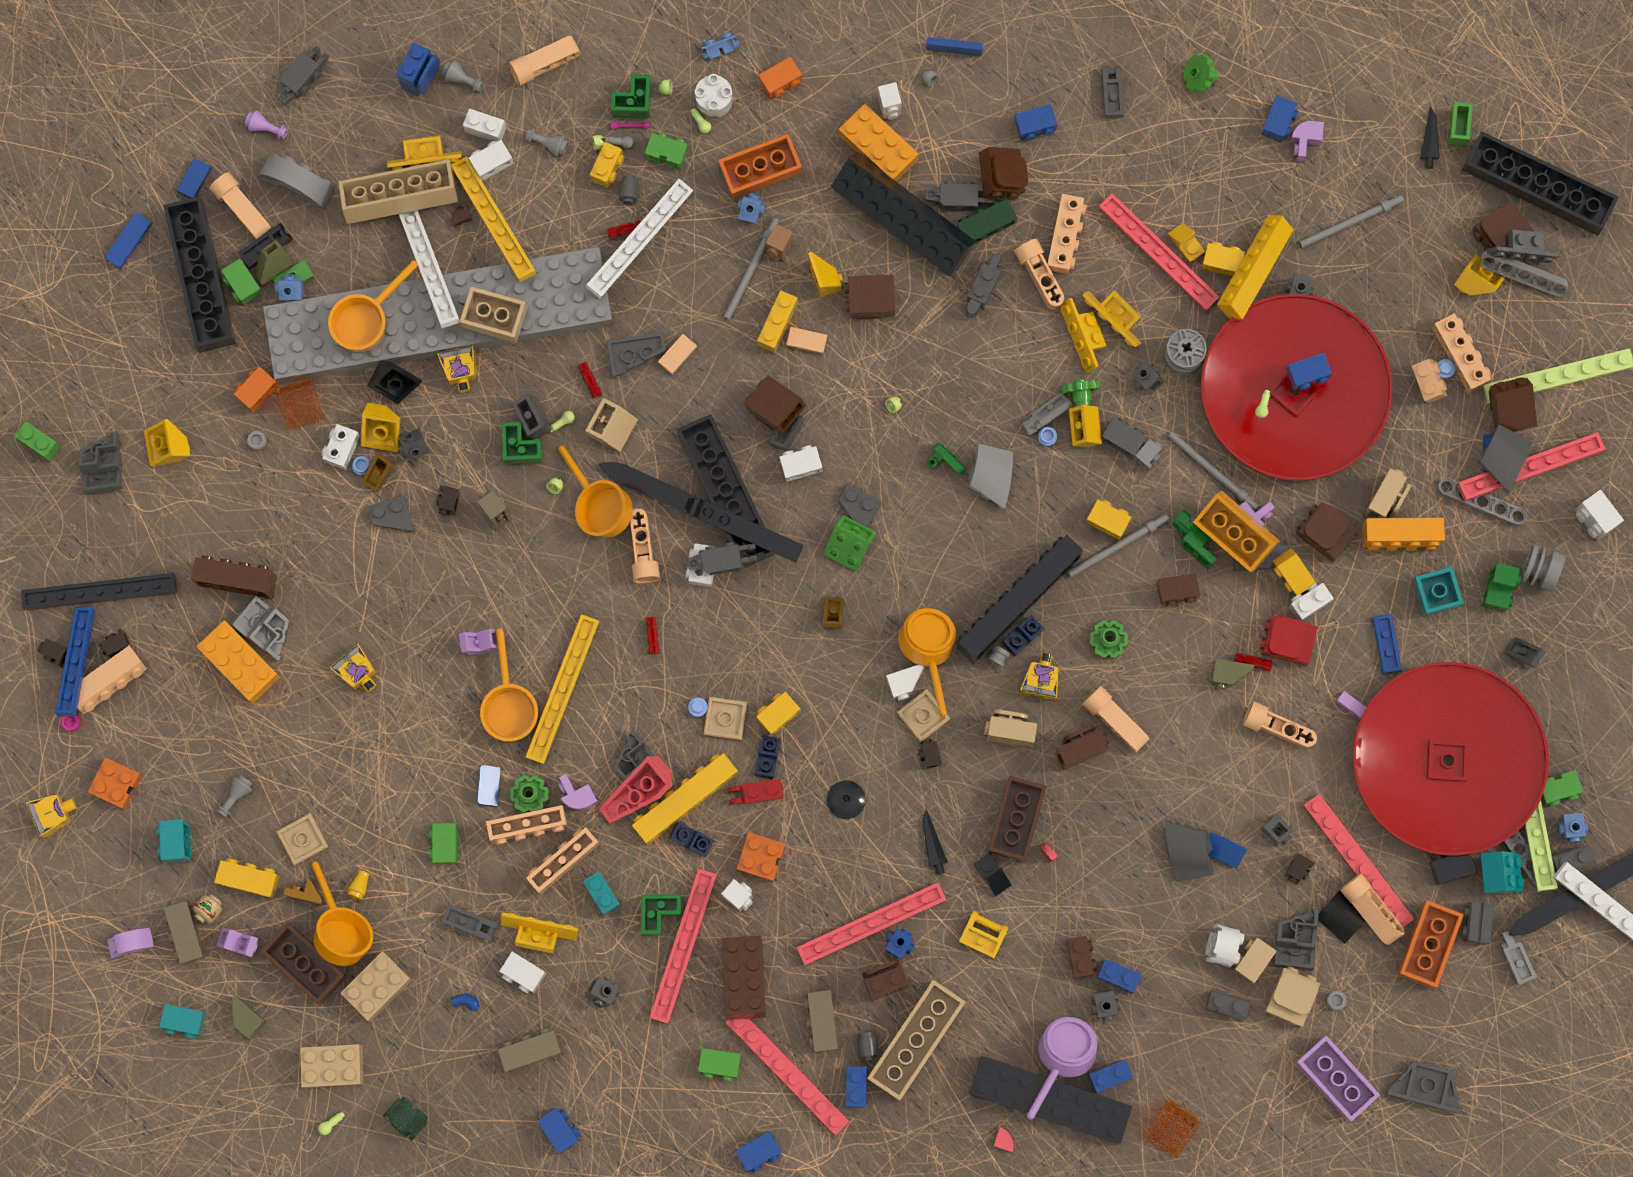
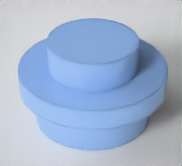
(1447, 368)
(1047, 436)
(360, 465)
(697, 707)

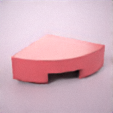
(1050, 853)
(1004, 1140)

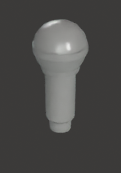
(626, 142)

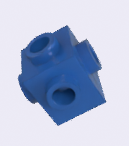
(896, 950)

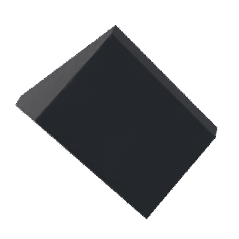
(393, 381)
(1341, 917)

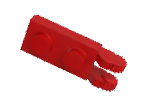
(757, 792)

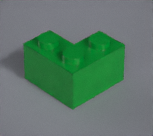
(635, 103)
(519, 450)
(1499, 587)
(655, 907)

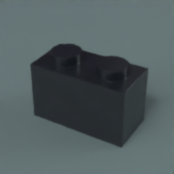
(1452, 868)

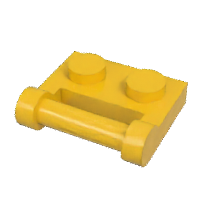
(980, 940)

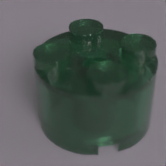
(405, 1119)

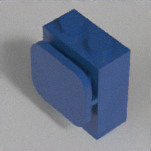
(417, 69)

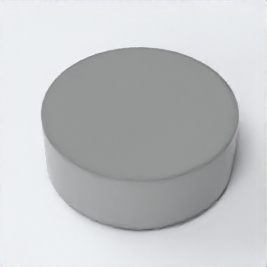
(257, 440)
(1336, 1000)

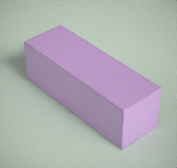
(1351, 705)

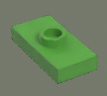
(299, 270)

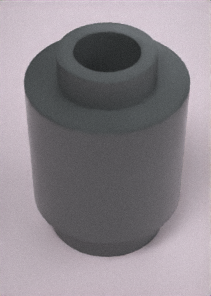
(628, 190)
(867, 1046)

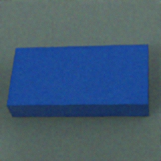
(194, 178)

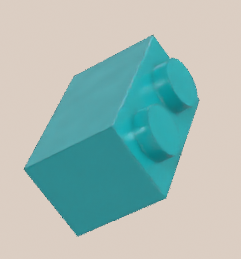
(601, 893)
(182, 1020)

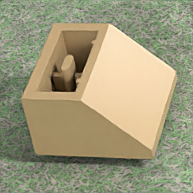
(611, 425)

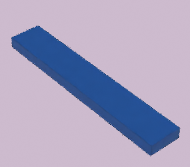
(75, 661)

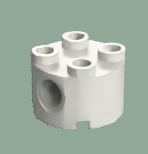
(713, 96)
(1224, 945)

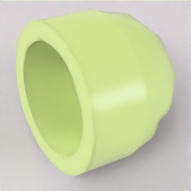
(665, 87)
(598, 141)
(893, 404)
(555, 485)

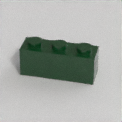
(988, 221)

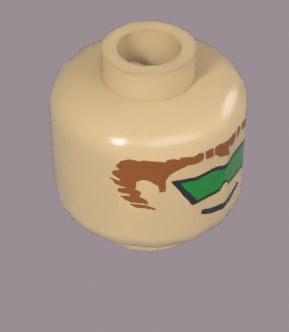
(207, 909)

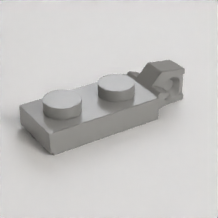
(1046, 413)
(1517, 959)

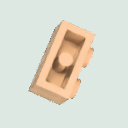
(1429, 380)

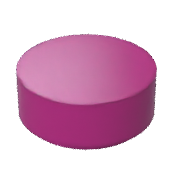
(70, 723)

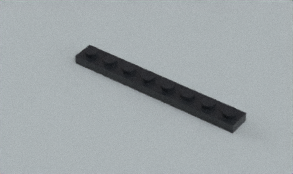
(98, 591)

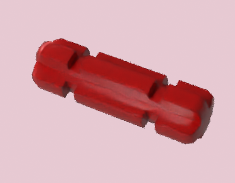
(622, 230)
(589, 379)
(652, 635)
(1257, 662)

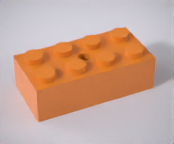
(776, 158)
(1433, 925)

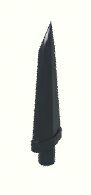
(1430, 147)
(934, 850)

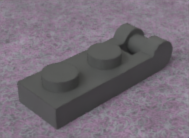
(1112, 92)
(469, 922)

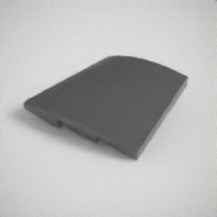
(1505, 456)
(101, 465)
(631, 755)
(1188, 851)
(1297, 941)

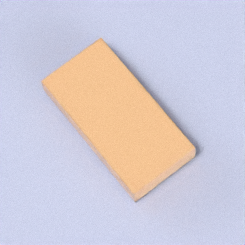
(807, 340)
(677, 354)

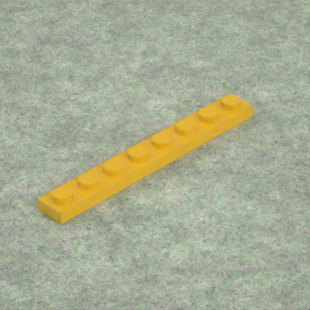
(493, 219)
(562, 689)

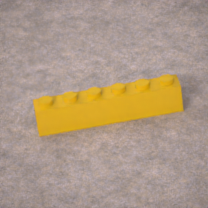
(1255, 266)
(685, 798)

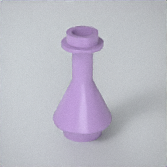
(257, 122)

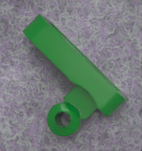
(943, 453)

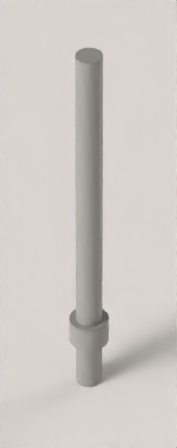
(1383, 207)
(750, 270)
(1241, 495)
(1150, 526)

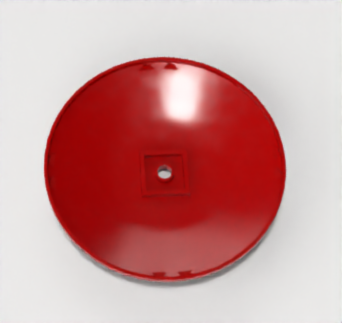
(1319, 427)
(1494, 750)

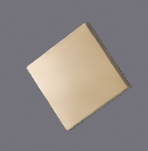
(922, 716)
(725, 718)
(302, 839)

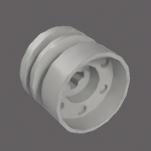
(1182, 362)
(1542, 567)

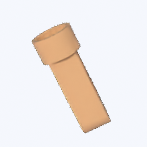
(545, 59)
(227, 190)
(1031, 255)
(645, 568)
(1102, 705)
(1259, 718)
(1373, 909)

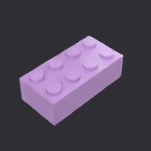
(1337, 1079)

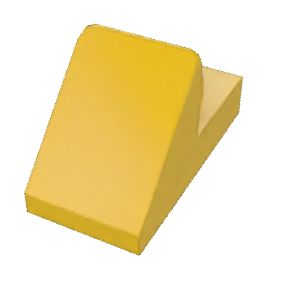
(1185, 241)

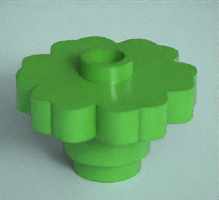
(1199, 73)
(1081, 391)
(1115, 632)
(522, 787)

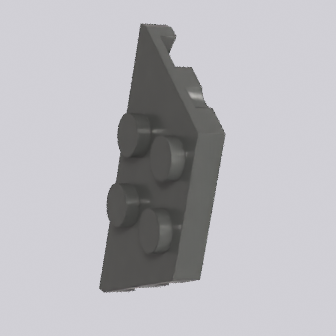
(1427, 1086)

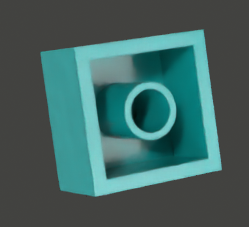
(1437, 592)
(174, 841)
(1502, 872)

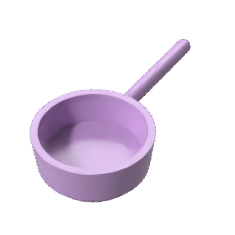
(1067, 1050)

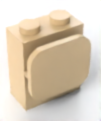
(1388, 495)
(1010, 728)
(1292, 997)

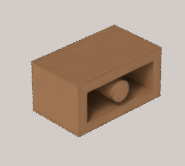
(779, 243)

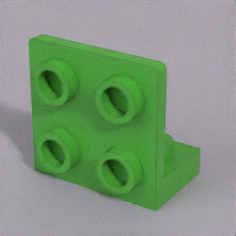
(849, 543)

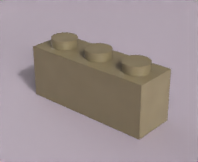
(494, 509)
(184, 933)
(821, 1021)
(529, 1050)

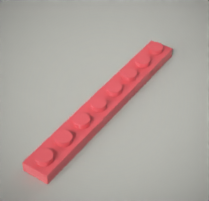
(1158, 252)
(1536, 465)
(1354, 856)
(871, 923)
(683, 946)
(789, 1074)

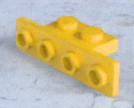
(423, 150)
(1118, 313)
(1084, 333)
(536, 933)

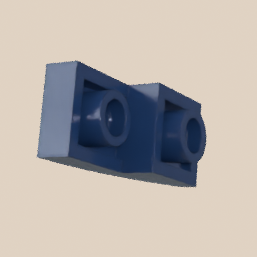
(1023, 635)
(767, 757)
(691, 839)

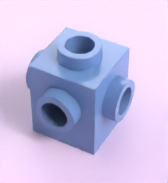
(748, 213)
(295, 285)
(1575, 821)

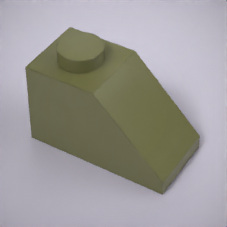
(1227, 673)
(245, 1019)

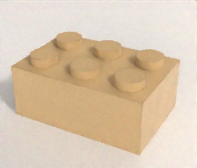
(493, 314)
(376, 986)
(331, 1066)

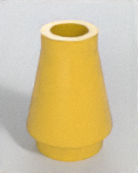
(358, 886)

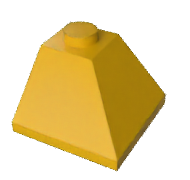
(824, 275)
(1477, 279)
(380, 428)
(165, 444)

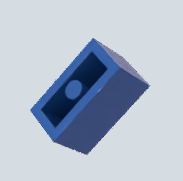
(1279, 119)
(1035, 122)
(1309, 371)
(1119, 976)
(1110, 1076)
(856, 1087)
(558, 1130)
(758, 1152)

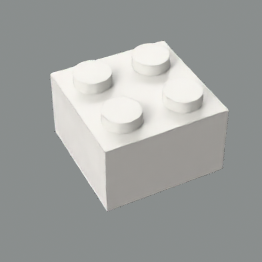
(1598, 515)

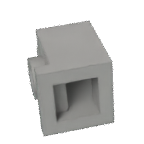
(1148, 454)

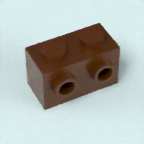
(1178, 589)
(1080, 958)

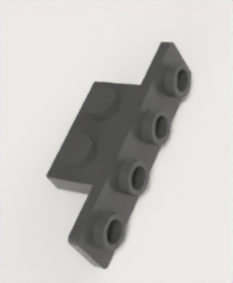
(1524, 245)

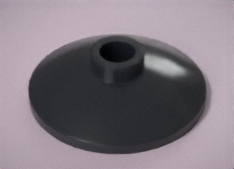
(843, 809)

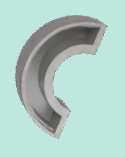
(297, 178)

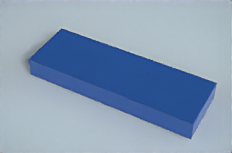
(954, 46)
(128, 240)
(1387, 644)

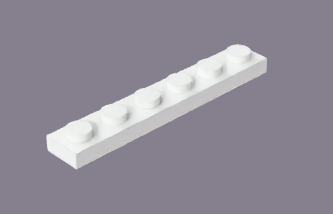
(1595, 898)

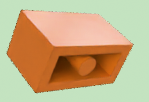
(780, 78)
(255, 389)

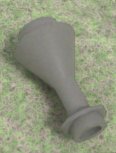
(454, 73)
(555, 144)
(239, 788)

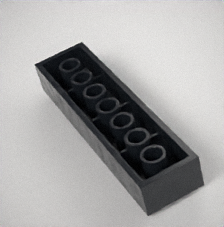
(1540, 183)
(903, 214)
(199, 274)
(720, 477)
(1019, 599)
(1062, 1105)

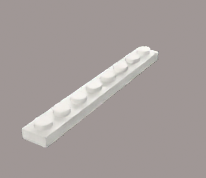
(639, 238)
(429, 268)

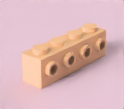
(1065, 234)
(1462, 353)
(109, 678)
(526, 824)
(563, 860)

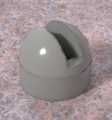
(929, 77)

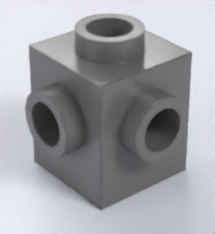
(1300, 285)
(1147, 377)
(413, 445)
(602, 992)
(1105, 998)

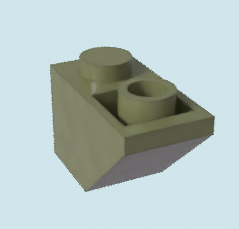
(271, 262)

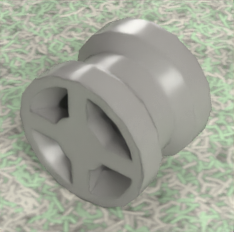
(998, 656)

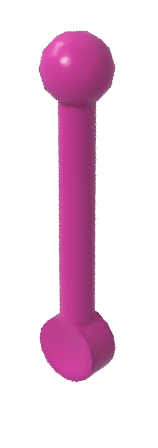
(614, 125)

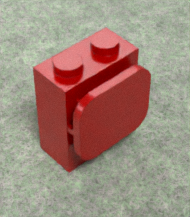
(1288, 640)

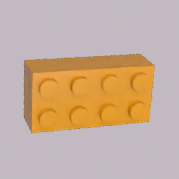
(878, 143)
(1236, 531)
(1402, 533)
(238, 662)

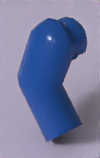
(467, 999)

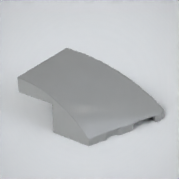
(992, 473)
(262, 626)

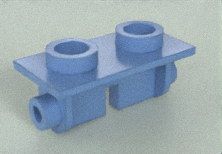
(712, 47)

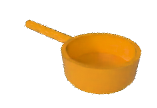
(359, 320)
(602, 506)
(928, 640)
(509, 709)
(340, 933)

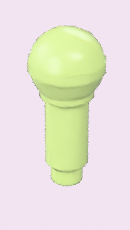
(704, 126)
(1262, 409)
(567, 418)
(325, 1127)

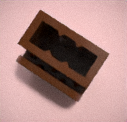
(1003, 172)
(1494, 228)
(870, 296)
(774, 404)
(1513, 404)
(1326, 531)
(1082, 746)
(885, 980)

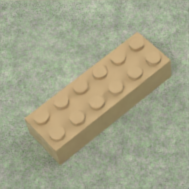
(398, 191)
(916, 1040)

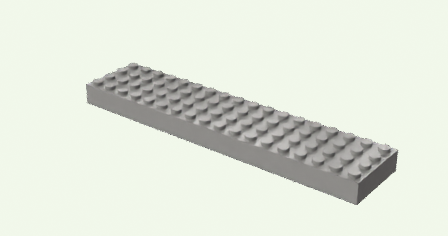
(554, 298)

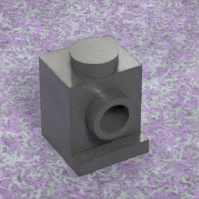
(1277, 822)

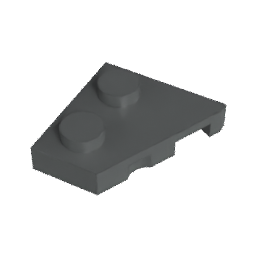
(859, 505)
(391, 514)

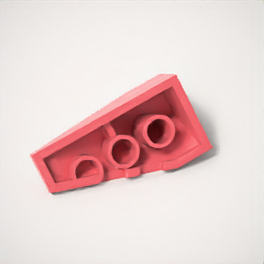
(641, 788)

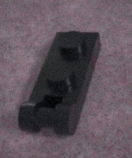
(251, 253)

